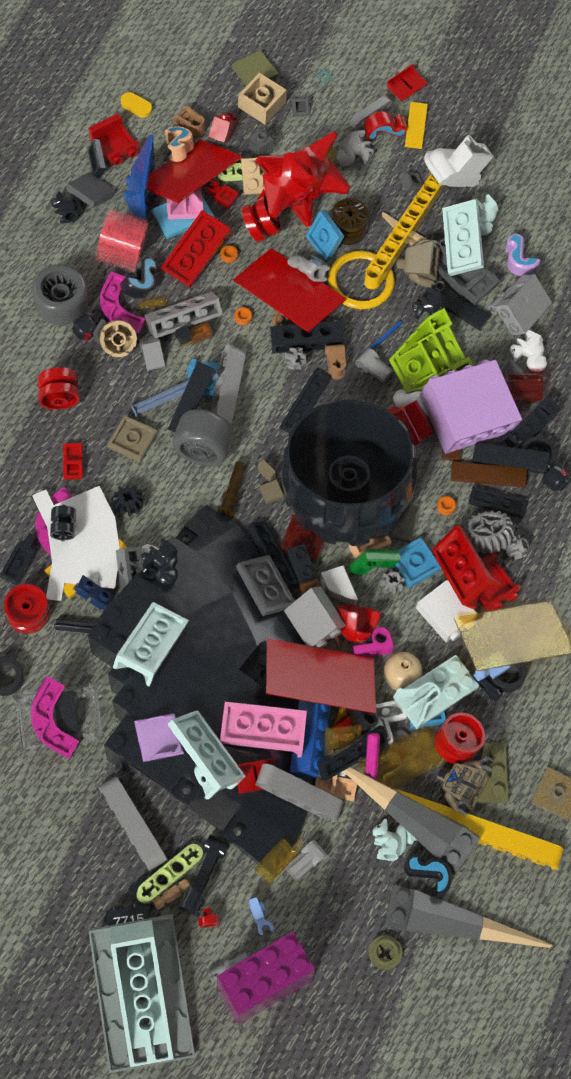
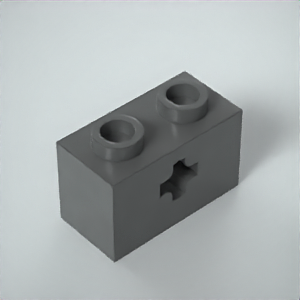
(128, 564)

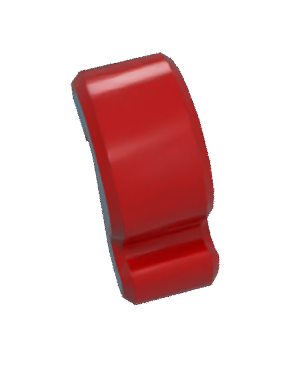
(386, 123)

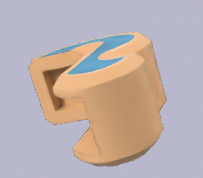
(179, 142)

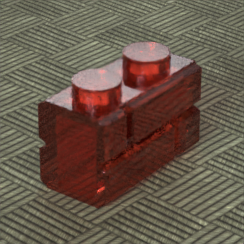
(525, 387)

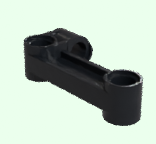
(193, 898)

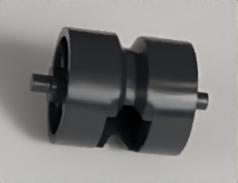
(63, 522)

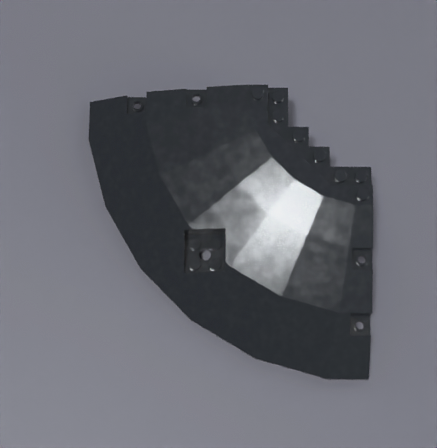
(209, 665)

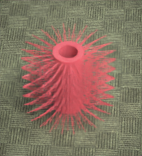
(129, 241)

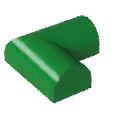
(374, 558)

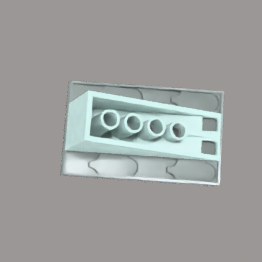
(141, 993)

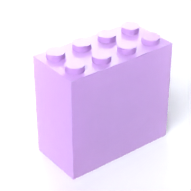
(470, 406)

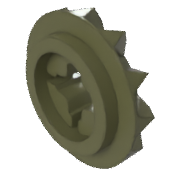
(395, 953)

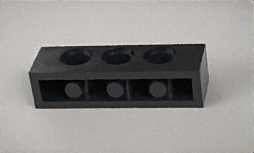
(316, 341)

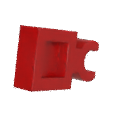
(224, 195)

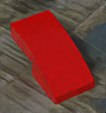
(72, 461)

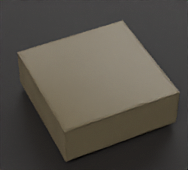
(266, 470)
(271, 492)

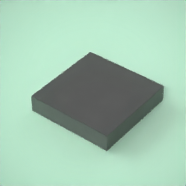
(90, 190)

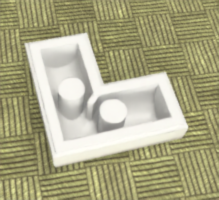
(388, 713)

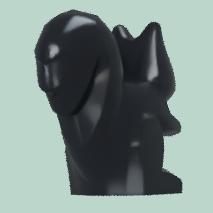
(68, 208)
(430, 304)
(164, 559)

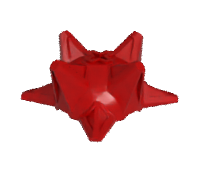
(300, 178)

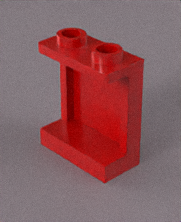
(114, 140)
(415, 421)
(495, 595)

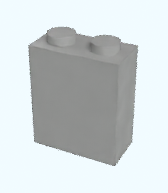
(315, 618)

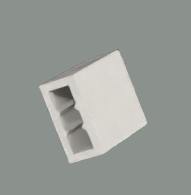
(441, 608)

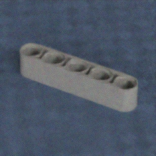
(228, 382)
(299, 792)
(132, 823)

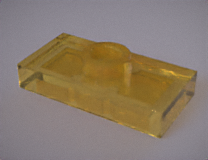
(276, 861)

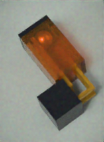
(194, 334)

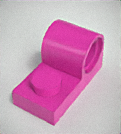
(375, 648)

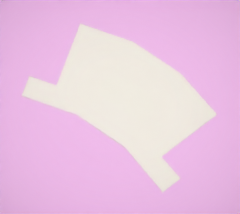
(92, 549)

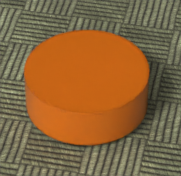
(229, 254)
(243, 316)
(446, 505)

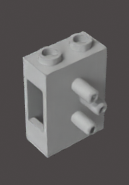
(523, 304)

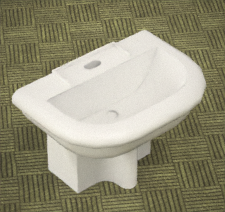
(459, 166)

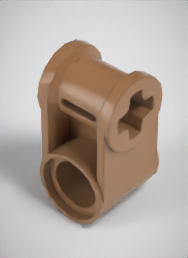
(190, 120)
(336, 360)

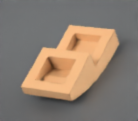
(338, 787)

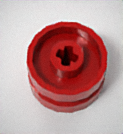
(259, 222)
(58, 388)
(26, 608)
(459, 738)

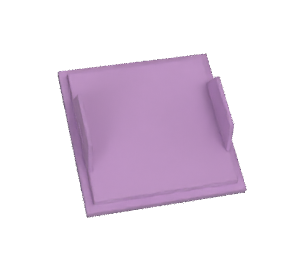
(157, 738)

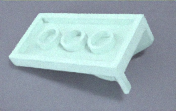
(463, 237)
(151, 641)
(435, 691)
(207, 752)

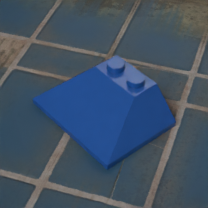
(138, 181)

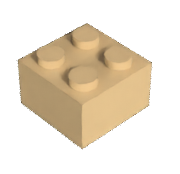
(262, 98)

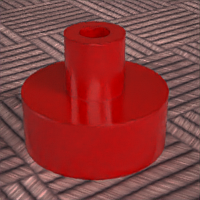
(208, 919)

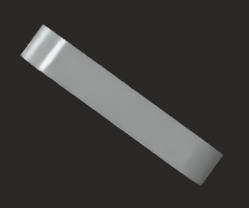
(381, 104)

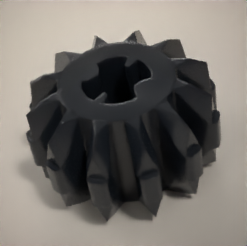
(133, 505)

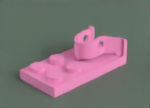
(187, 208)
(263, 727)

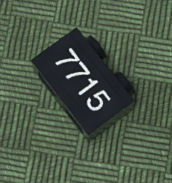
(119, 915)

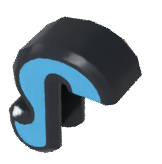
(144, 279)
(432, 869)

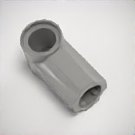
(371, 363)
(307, 859)

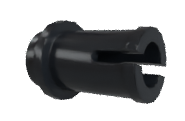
(490, 689)

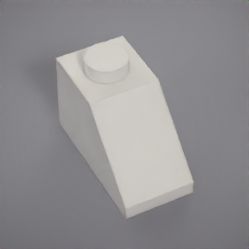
(338, 586)

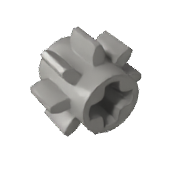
(295, 358)
(517, 548)
(392, 587)

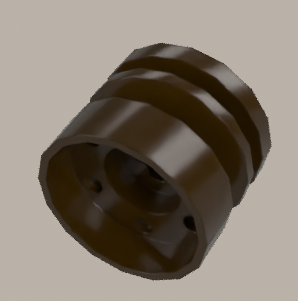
(352, 220)

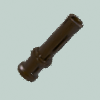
(231, 496)

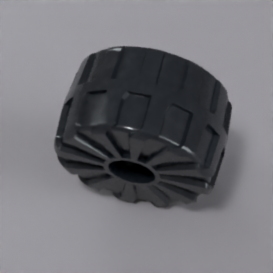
(349, 472)

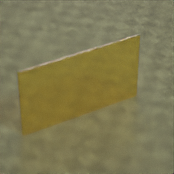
(513, 635)

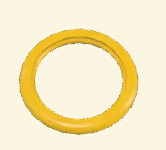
(332, 282)

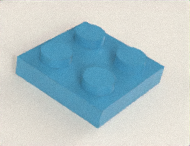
(324, 235)
(416, 563)

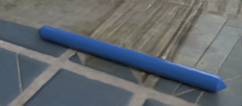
(382, 338)

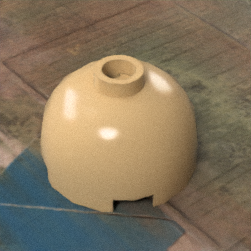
(120, 345)
(402, 670)

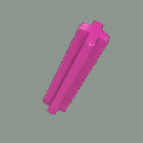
(372, 755)

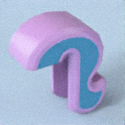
(515, 260)

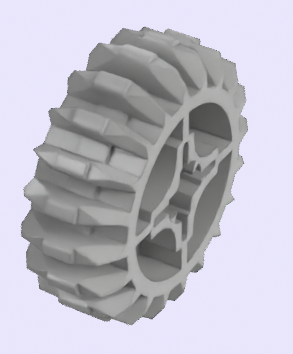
(489, 531)

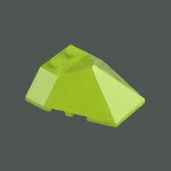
(428, 353)

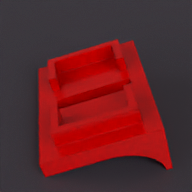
(410, 77)
(248, 784)

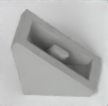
(152, 352)

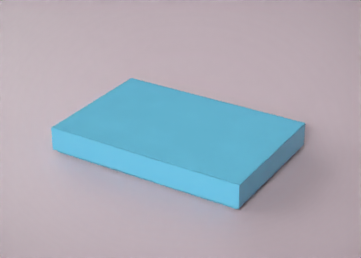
(175, 226)

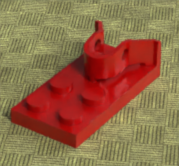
(196, 248)
(463, 567)

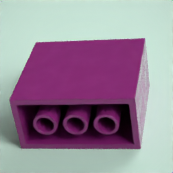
(265, 978)

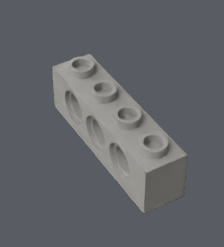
(183, 314)

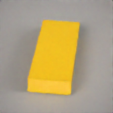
(416, 125)

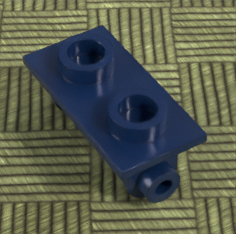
(87, 588)

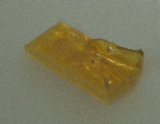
(406, 759)

